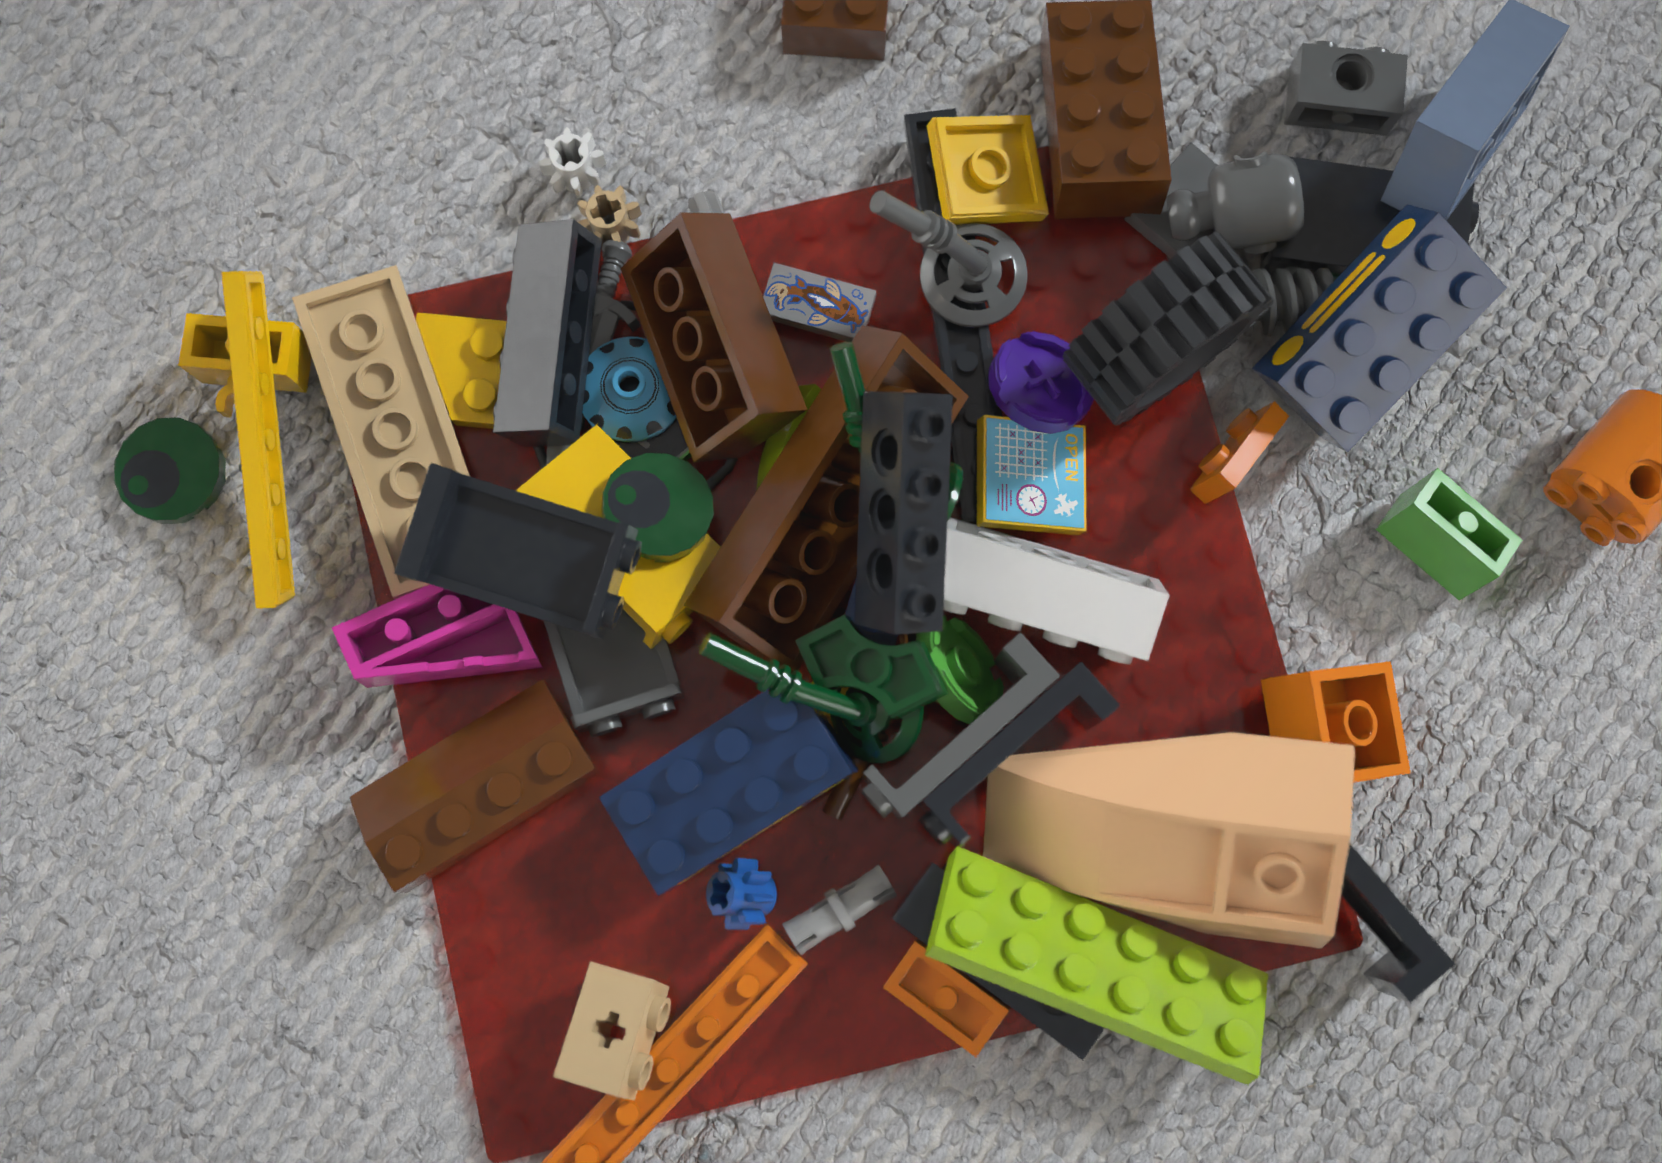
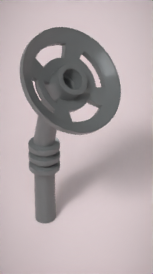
(967, 267)

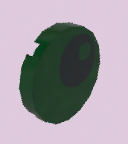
(169, 470)
(661, 500)

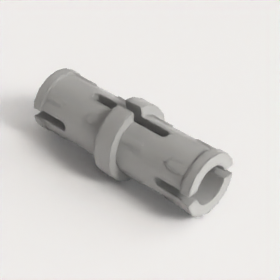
(839, 909)

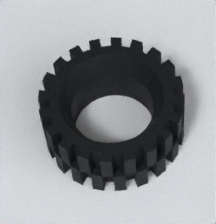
(1167, 327)

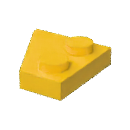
(465, 364)

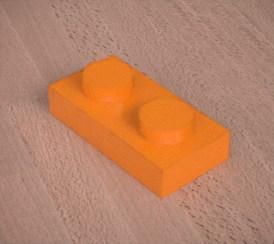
(1231, 461)
(947, 998)

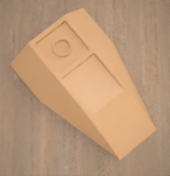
(1186, 830)

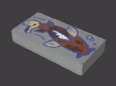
(817, 302)

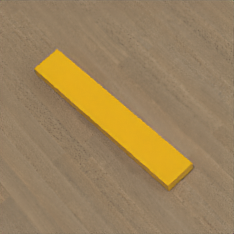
(258, 437)

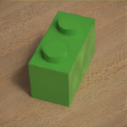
(1449, 534)

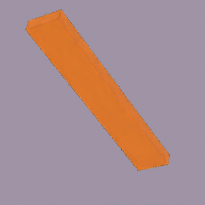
(686, 1051)

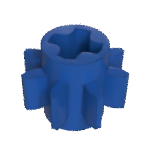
(741, 894)

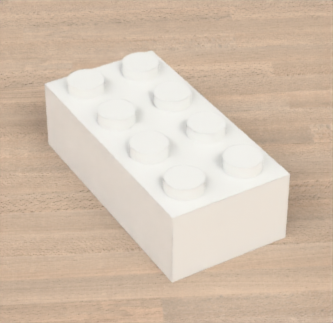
(1052, 591)

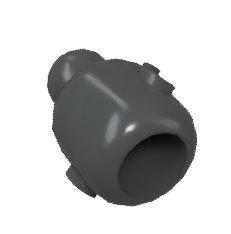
(1246, 201)

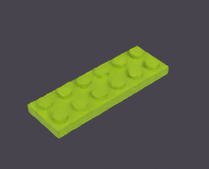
(1100, 965)

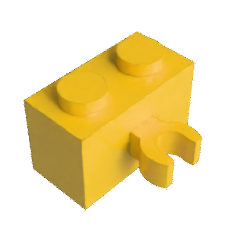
(207, 356)

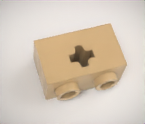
(589, 1052)

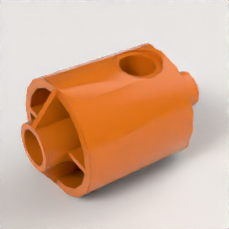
(1615, 472)

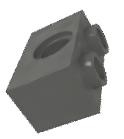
(1320, 102)

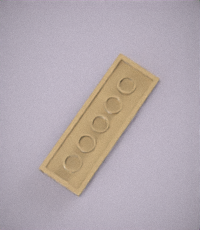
(380, 402)

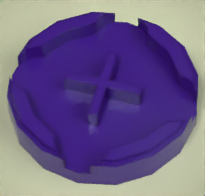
(1037, 385)

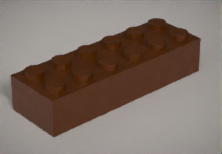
(799, 533)

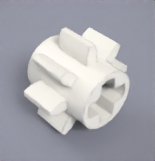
(572, 149)

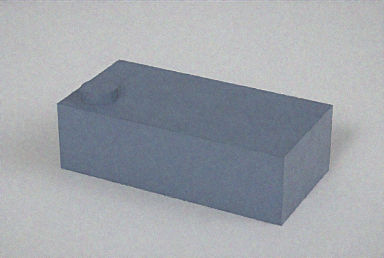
(1475, 110)

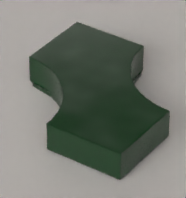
(897, 676)

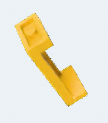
(655, 589)

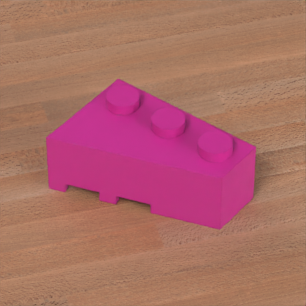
(433, 638)

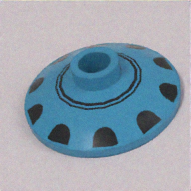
(623, 414)

